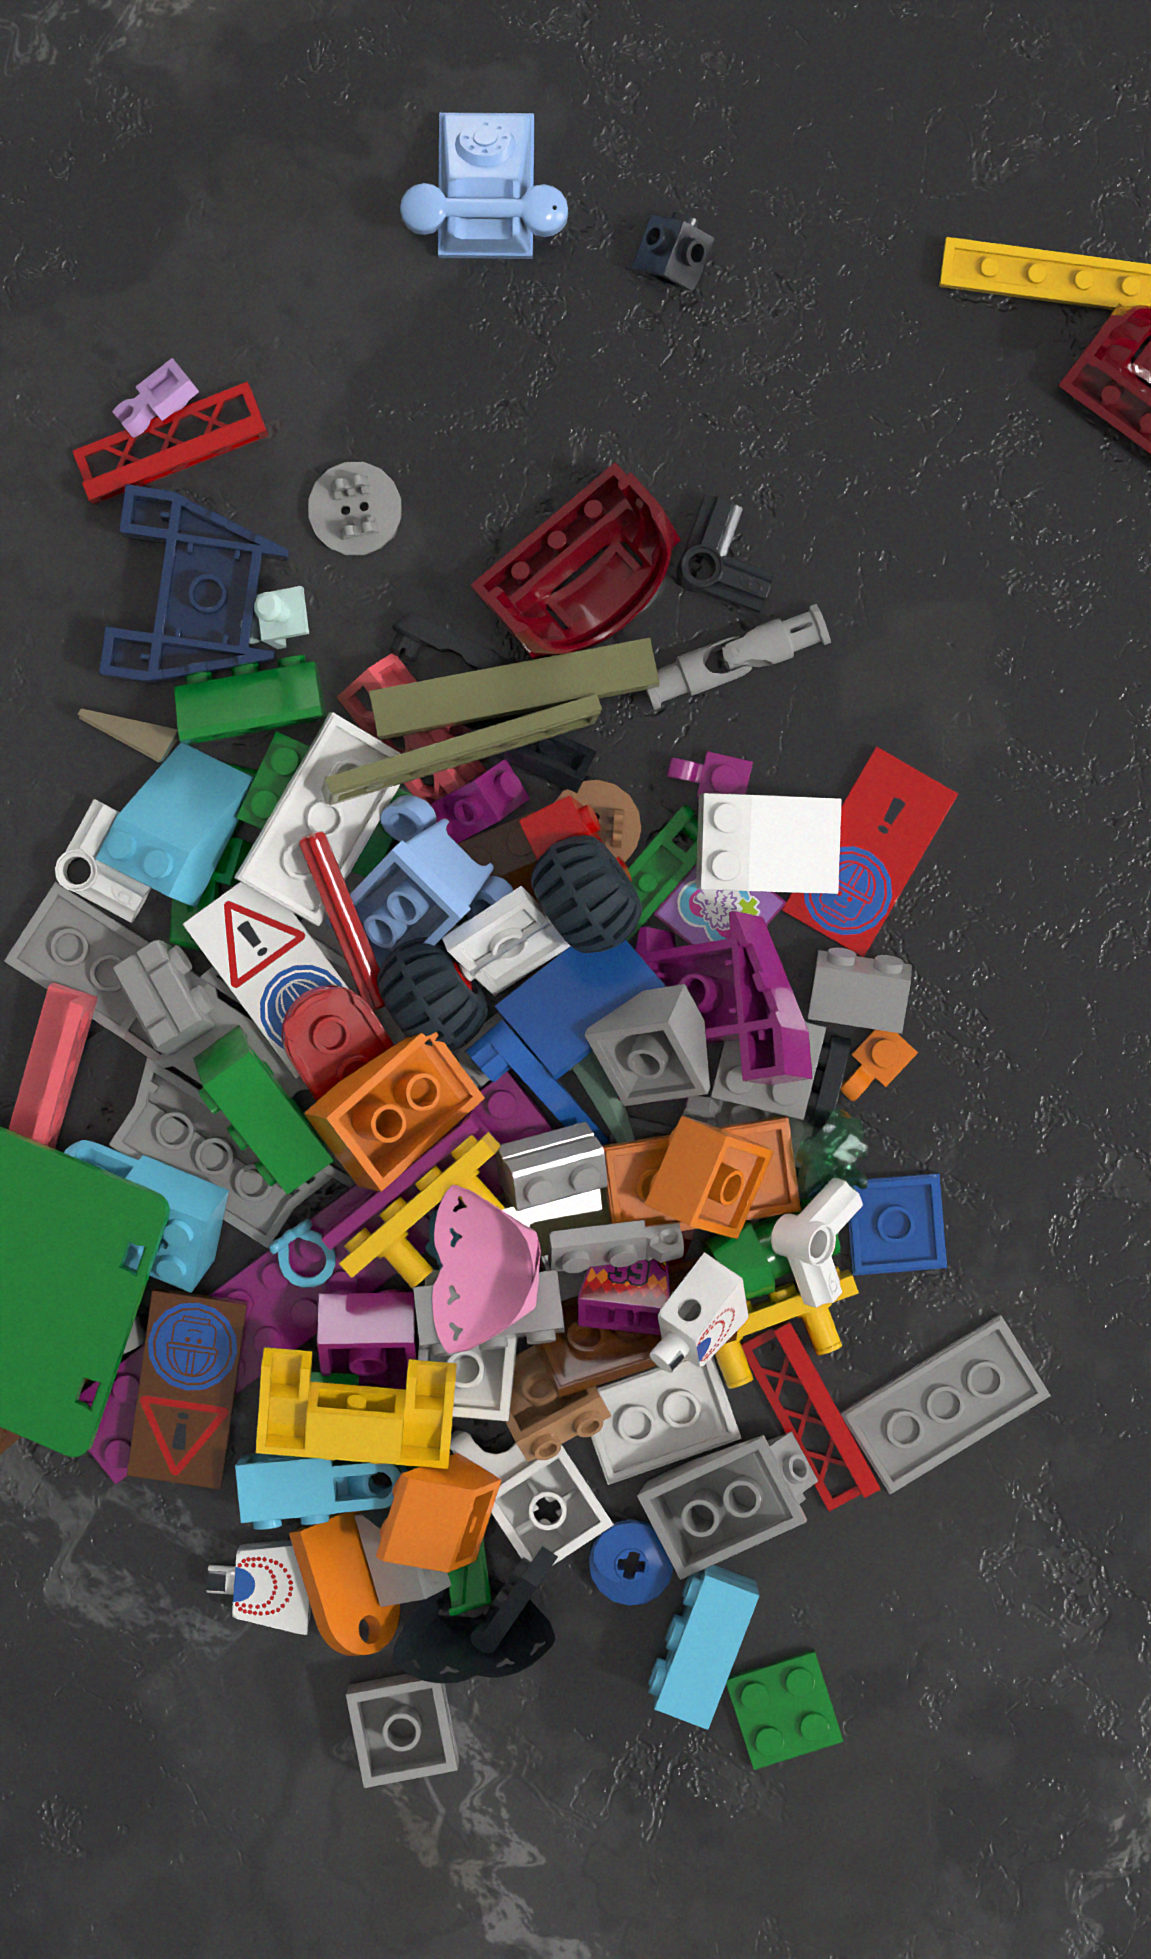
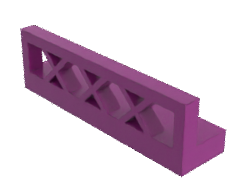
(369, 1208)

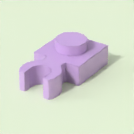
(160, 395)

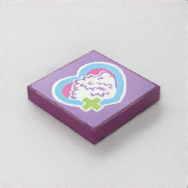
(704, 914)

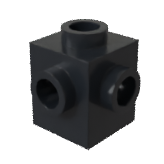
(673, 251)

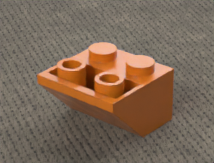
(439, 1516)

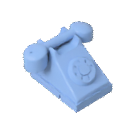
(485, 190)
(422, 881)

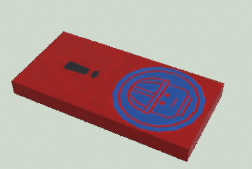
(882, 838)

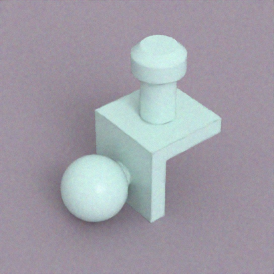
(279, 616)

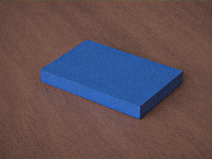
(570, 996)

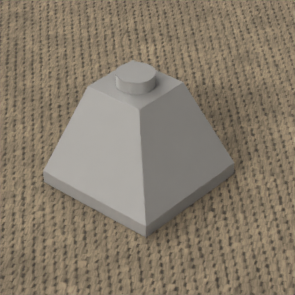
(653, 1047)

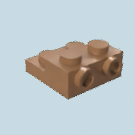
(540, 1418)

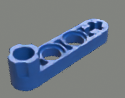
(503, 1049)

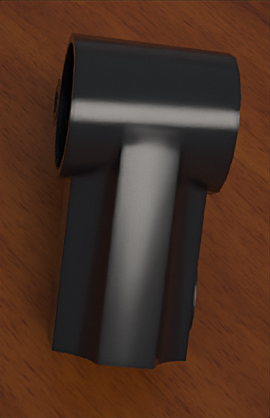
(729, 577)

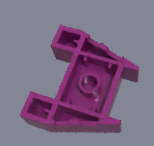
(740, 996)

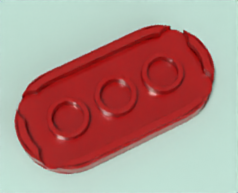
(331, 1036)

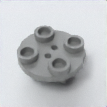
(360, 530)

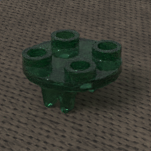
(832, 1155)

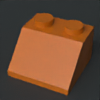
(708, 1177)

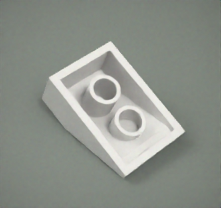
(768, 843)
(482, 1377)

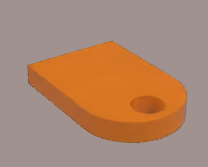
(342, 1586)

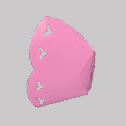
(489, 1267)

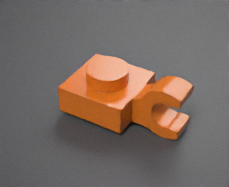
(880, 1058)

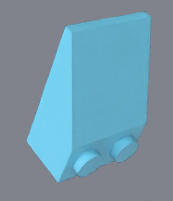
(178, 824)

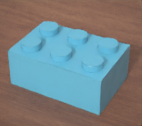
(703, 1644)

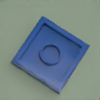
(898, 1226)

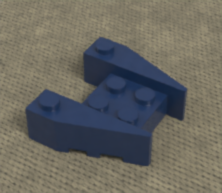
(203, 591)

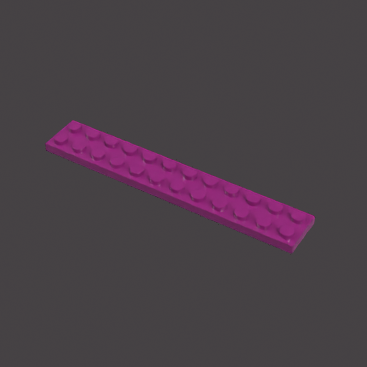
(287, 1314)

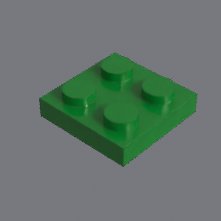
(784, 1709)

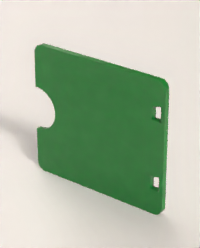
(66, 1287)

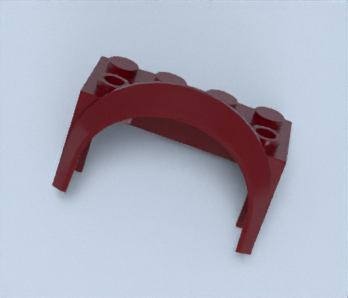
(1107, 379)
(602, 597)

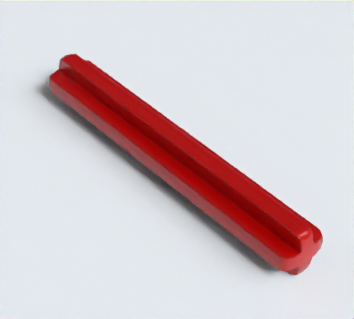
(342, 916)

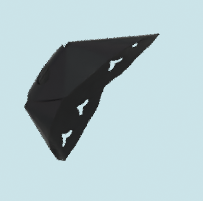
(446, 1642)

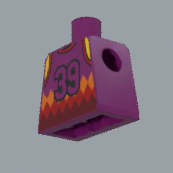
(624, 1297)

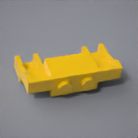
(355, 1420)

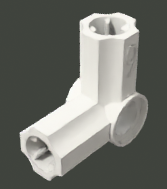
(105, 885)
(810, 1241)

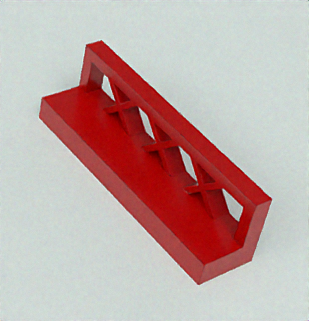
(178, 457)
(823, 1403)

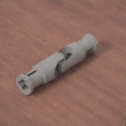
(760, 647)

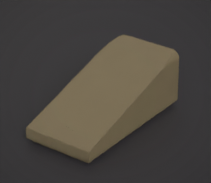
(145, 737)

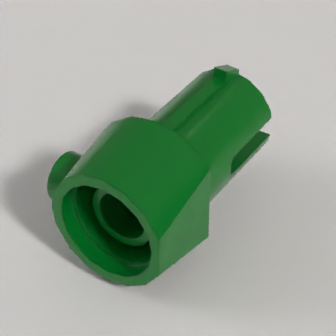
(753, 1255)

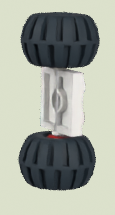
(582, 906)

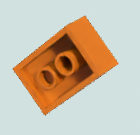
(394, 1109)

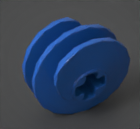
(646, 1580)

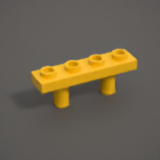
(390, 1238)
(781, 1306)

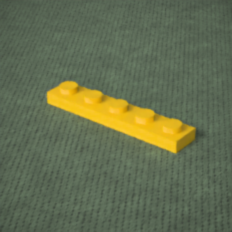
(1044, 275)

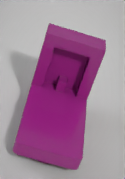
(480, 801)

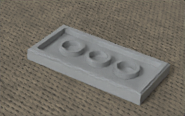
(945, 1404)

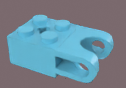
(194, 1216)
(308, 1488)

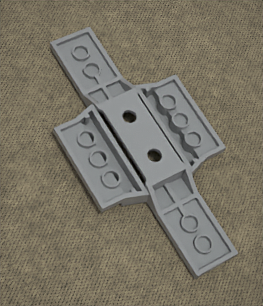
(78, 948)

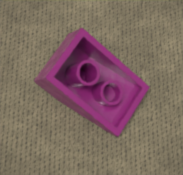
(368, 1336)

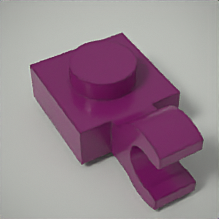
(716, 776)

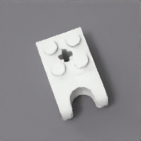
(524, 1484)

